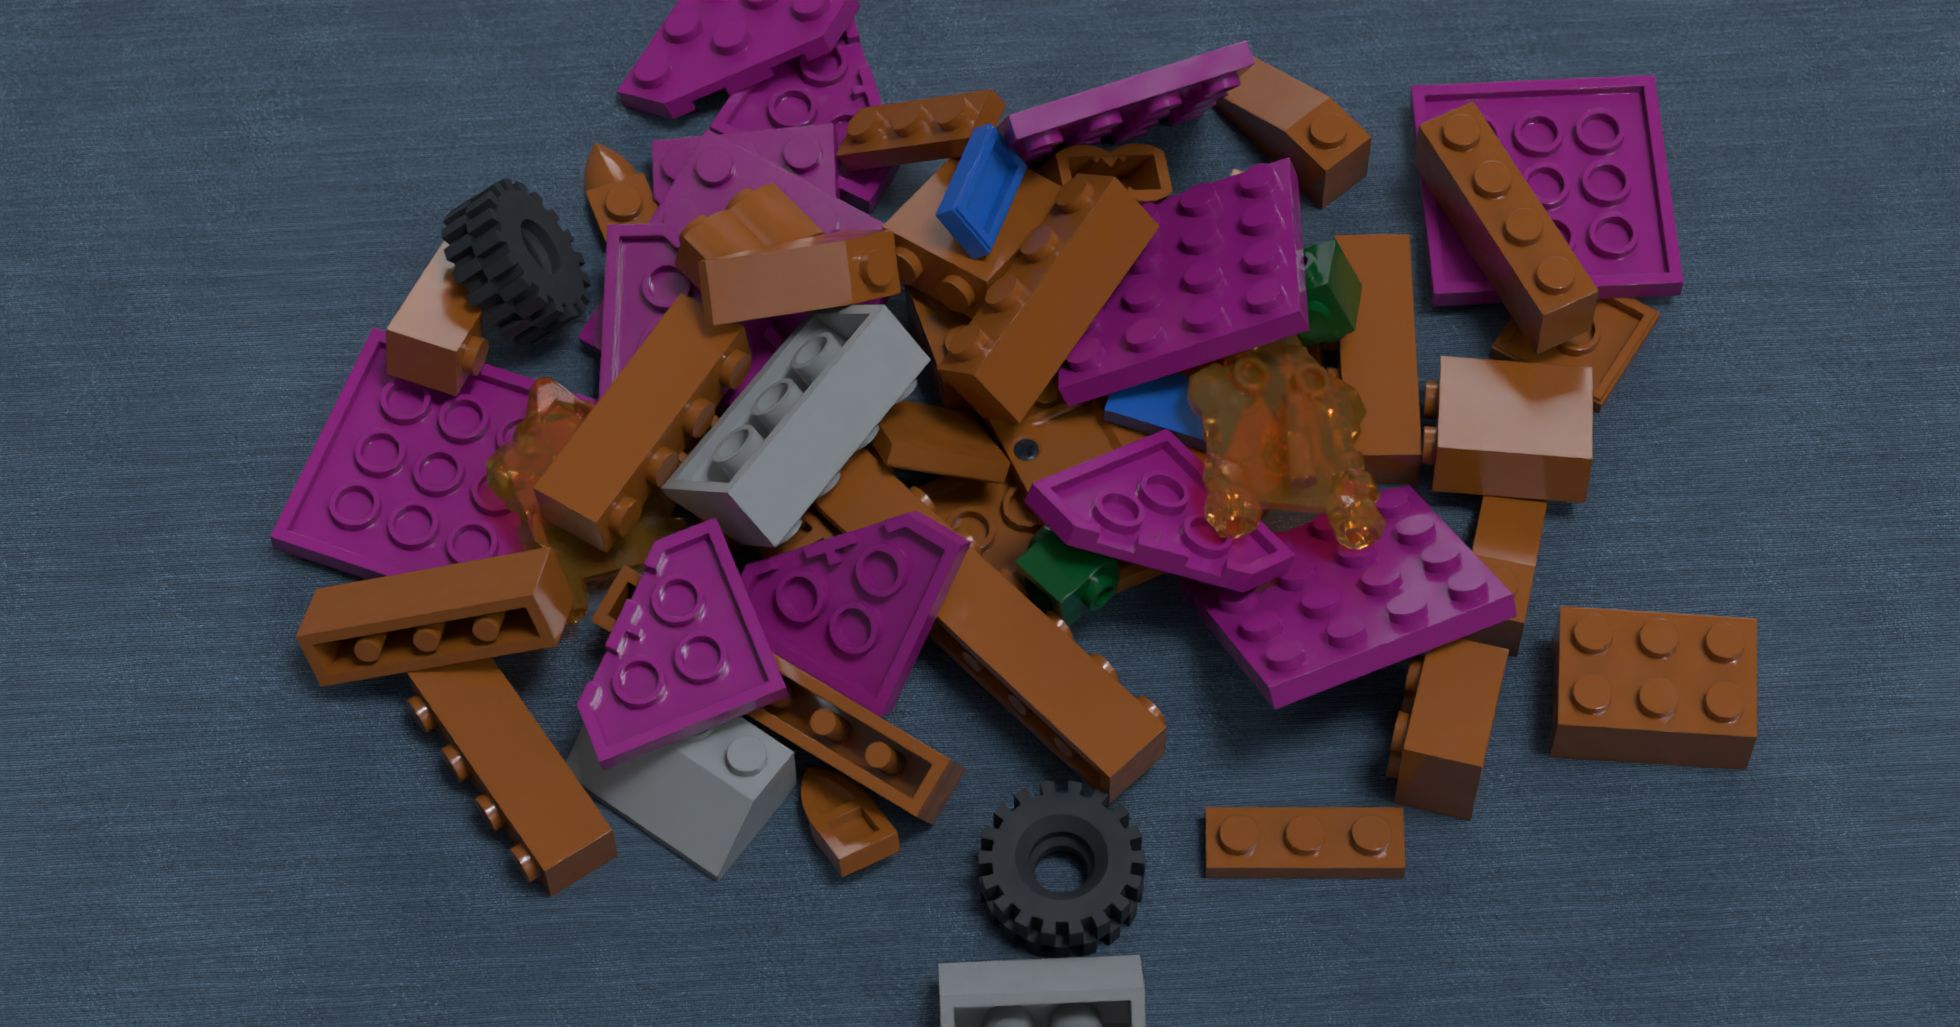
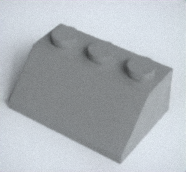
(697, 794)
(1043, 993)

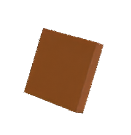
(1609, 347)
(939, 443)

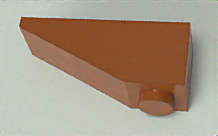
(1299, 123)
(799, 276)
(436, 332)
(1509, 546)

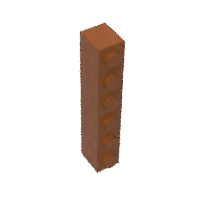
(837, 730)

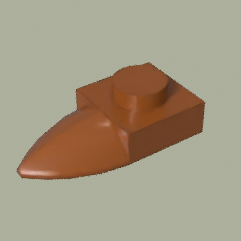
(616, 191)
(845, 821)

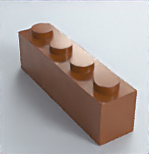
(1505, 227)
(1047, 297)
(1382, 357)
(643, 424)
(436, 617)
(515, 771)

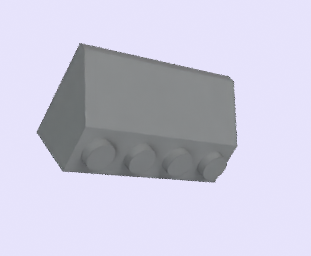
(799, 423)

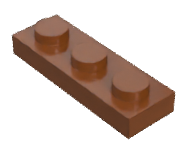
(917, 129)
(1304, 842)

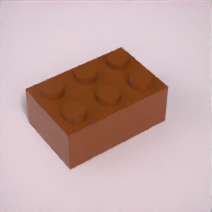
(1654, 687)

